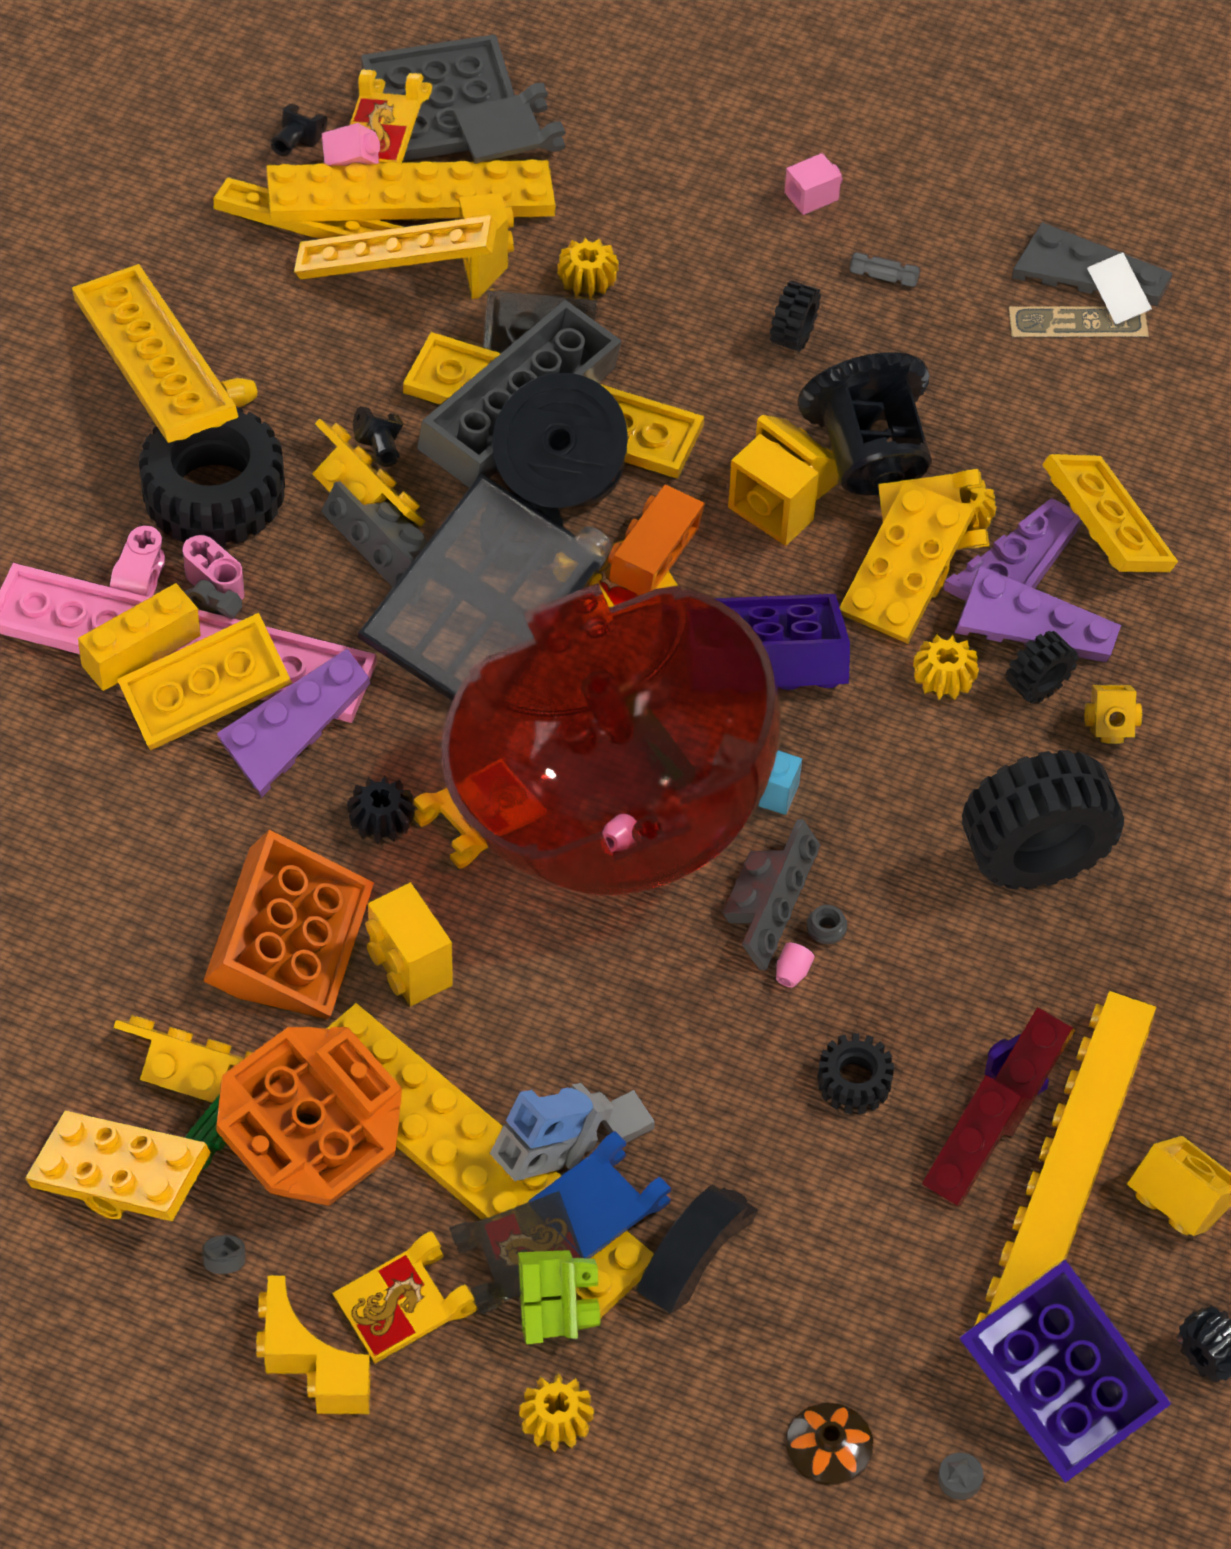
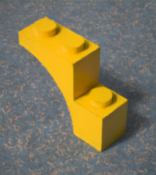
(334, 1376)

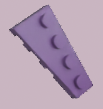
(1026, 551)
(1020, 613)
(284, 725)

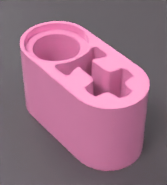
(210, 562)

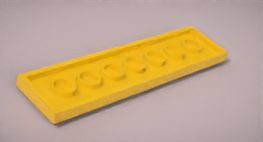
(404, 190)
(154, 353)
(657, 432)

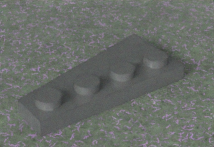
(1065, 259)

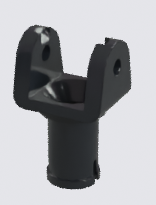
(297, 130)
(379, 434)

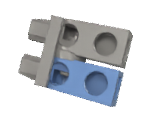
(550, 1131)

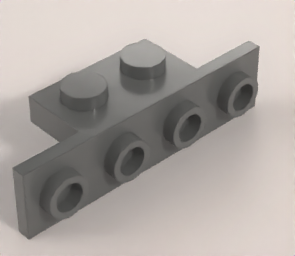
(375, 531)
(769, 891)

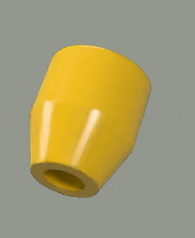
(240, 390)

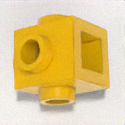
(1111, 699)

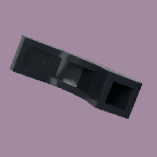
(692, 1245)

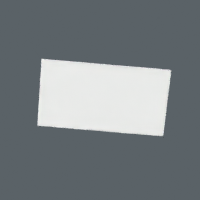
(1119, 288)

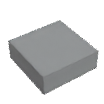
(629, 1117)

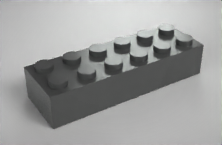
(462, 427)

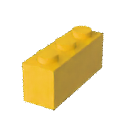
(139, 636)

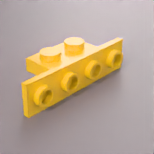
(354, 470)
(181, 1063)

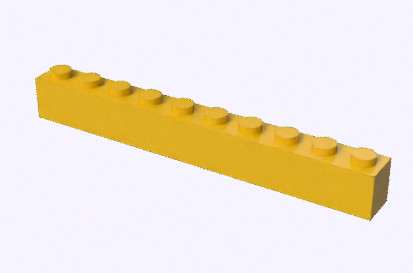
(1077, 1148)

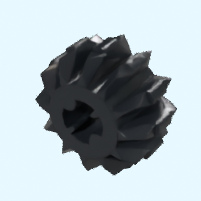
(381, 809)
(1207, 1342)

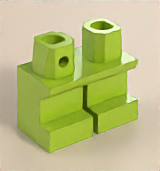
(549, 1294)

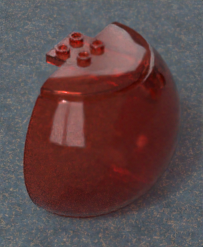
(610, 714)

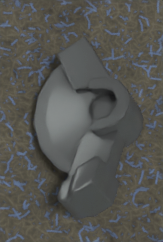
(209, 599)

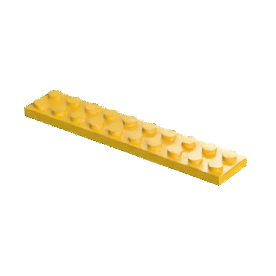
(453, 1145)

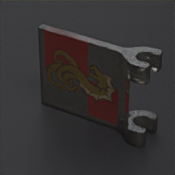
(526, 1228)

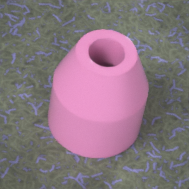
(619, 832)
(793, 964)

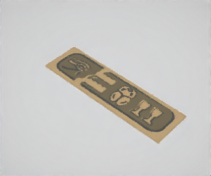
(1073, 322)

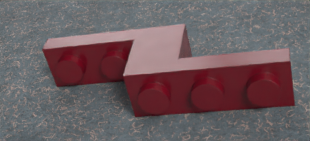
(998, 1106)

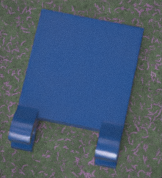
(602, 1200)

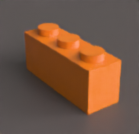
(655, 540)

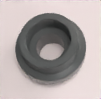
(830, 916)

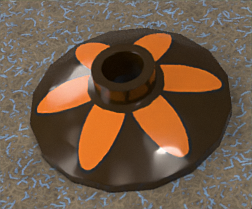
(829, 1460)

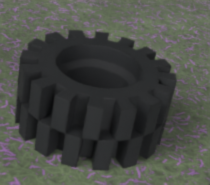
(795, 315)
(1042, 667)
(858, 1053)

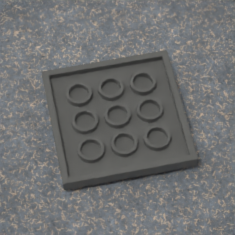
(460, 76)

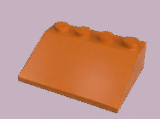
(289, 928)

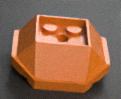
(319, 1075)

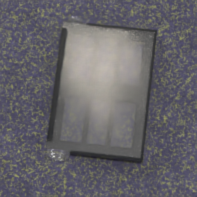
(476, 582)

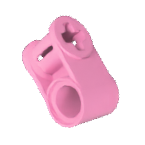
(139, 562)

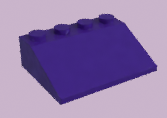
(801, 637)
(1064, 1370)

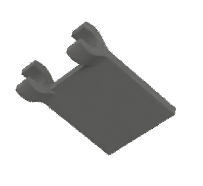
(509, 126)

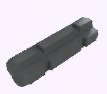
(884, 269)

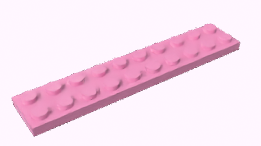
(61, 609)

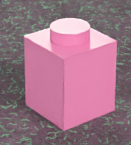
(350, 145)
(813, 183)

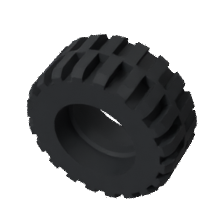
(216, 511)
(1042, 819)

